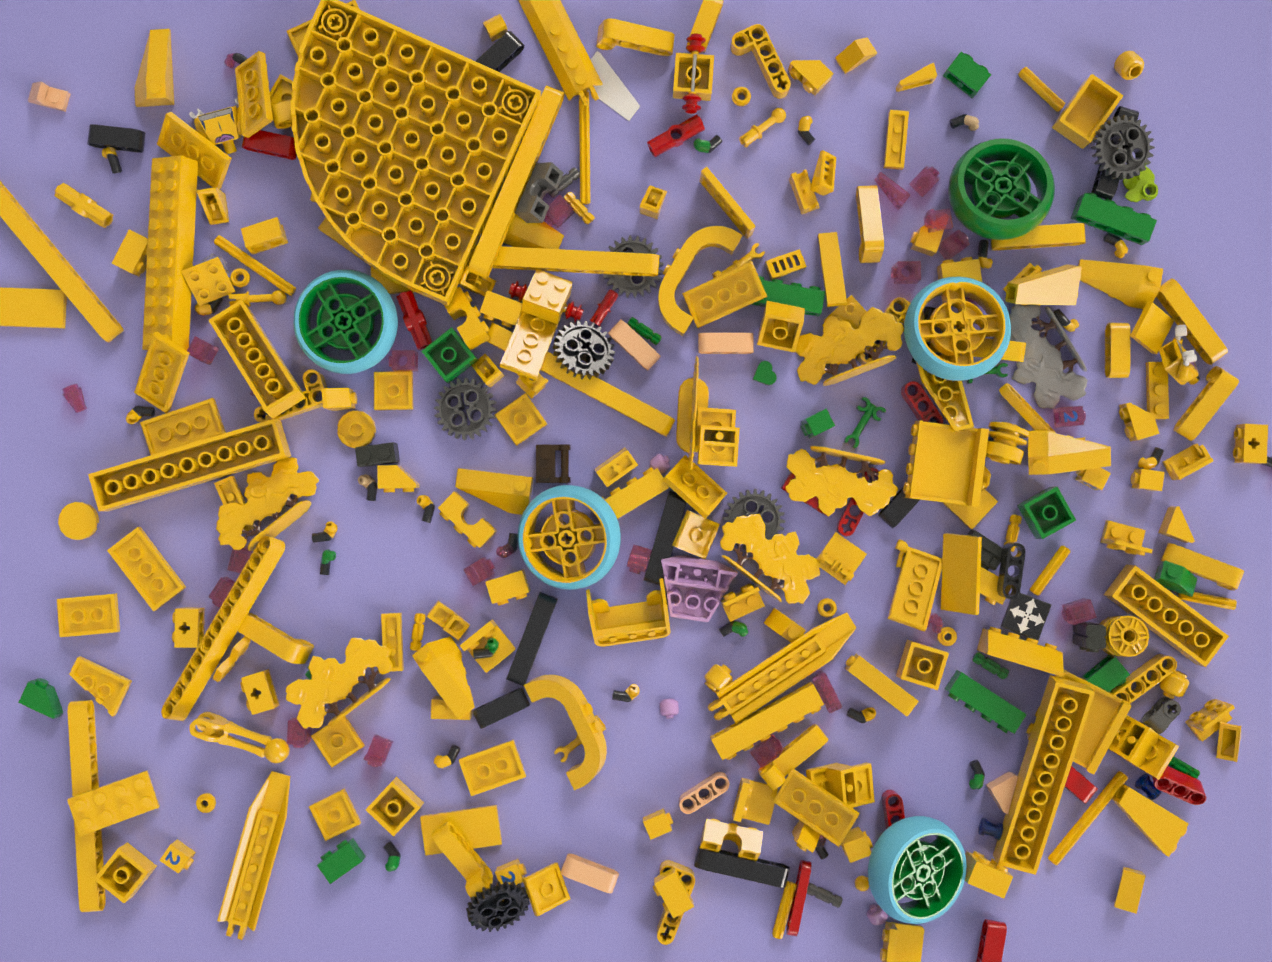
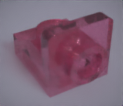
(925, 180)
(938, 220)
(953, 244)
(936, 622)
(378, 751)
(767, 751)

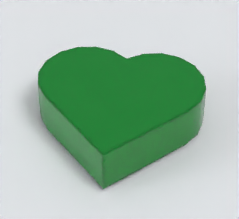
(765, 374)

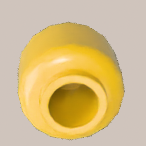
(1129, 65)
(718, 677)
(1174, 684)

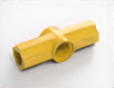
(83, 205)

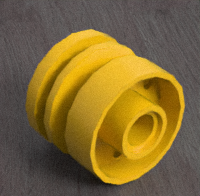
(1005, 441)
(1125, 636)

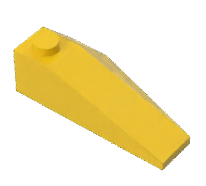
(155, 75)
(1126, 282)
(949, 397)
(1059, 453)
(504, 491)
(444, 669)

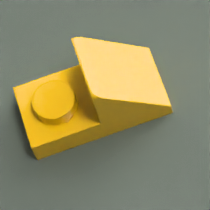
(784, 626)

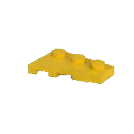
(101, 682)

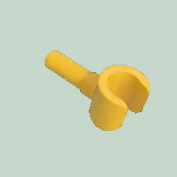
(902, 546)

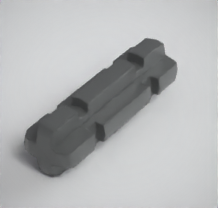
(565, 181)
(824, 895)

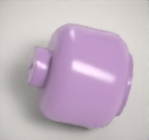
(660, 462)
(668, 708)
(876, 915)

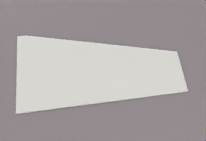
(613, 90)

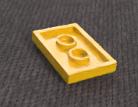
(695, 487)
(88, 615)
(492, 767)

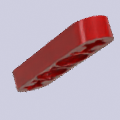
(852, 525)
(799, 898)

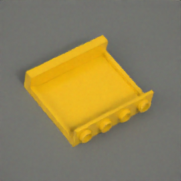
(946, 463)
(1101, 725)

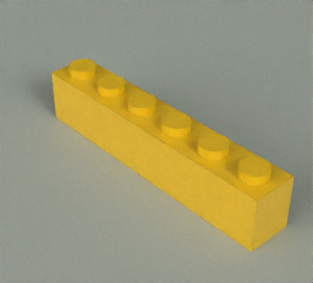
(766, 721)

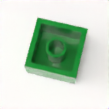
(449, 355)
(1046, 512)

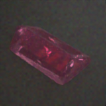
(827, 692)

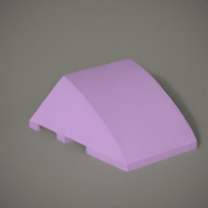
(695, 586)

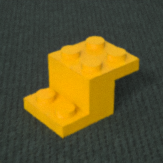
(717, 437)
(1143, 747)
(846, 782)

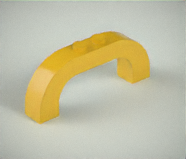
(712, 236)
(583, 720)

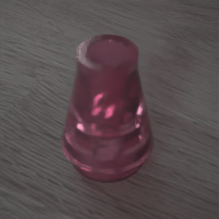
(75, 398)

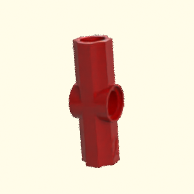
(686, 129)
(414, 319)

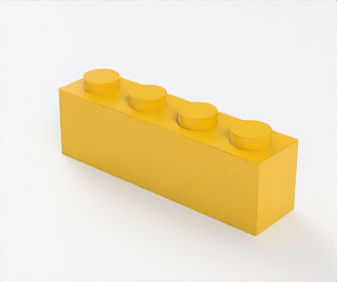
(636, 492)

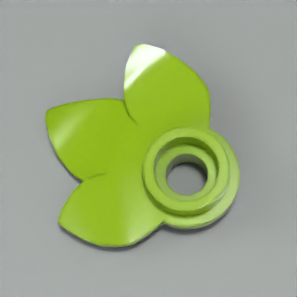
(1138, 185)

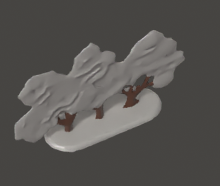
(1042, 360)

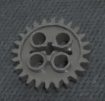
(1107, 151)
(624, 282)
(481, 404)
(739, 509)

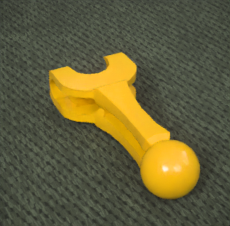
(218, 730)

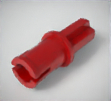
(604, 307)

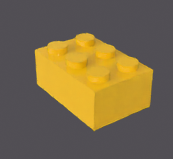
(1087, 111)

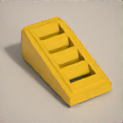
(919, 78)
(819, 184)
(770, 268)

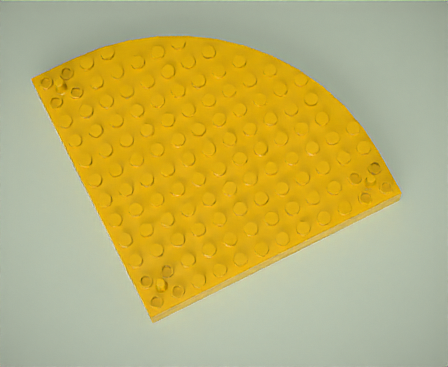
(403, 143)

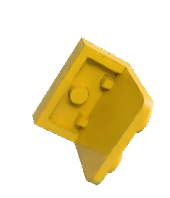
(902, 942)

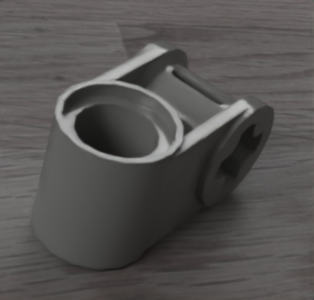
(1159, 716)

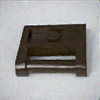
(547, 463)

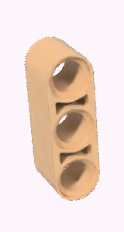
(725, 343)
(634, 344)
(699, 801)
(589, 873)

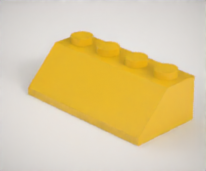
(1020, 651)

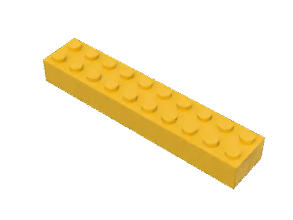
(170, 249)
(189, 465)
(1043, 774)

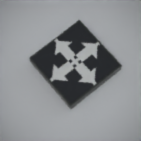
(1026, 616)

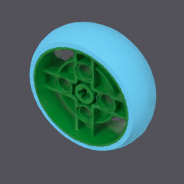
(349, 304)
(917, 869)

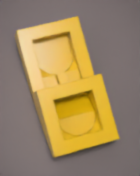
(448, 620)

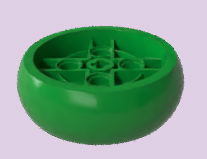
(1015, 159)

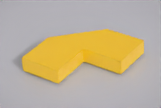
(238, 650)

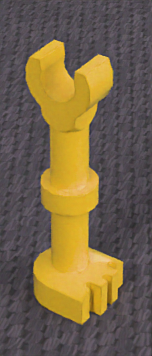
(745, 259)
(575, 743)

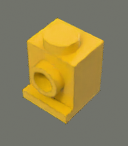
(531, 387)

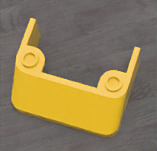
(629, 621)

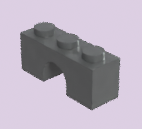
(542, 180)

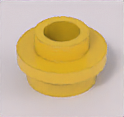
(741, 91)
(234, 277)
(831, 611)
(941, 636)
(211, 803)

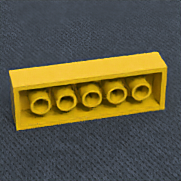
(257, 359)
(1166, 615)

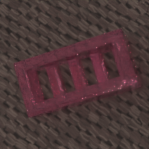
(893, 191)

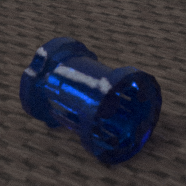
(1146, 785)
(990, 828)

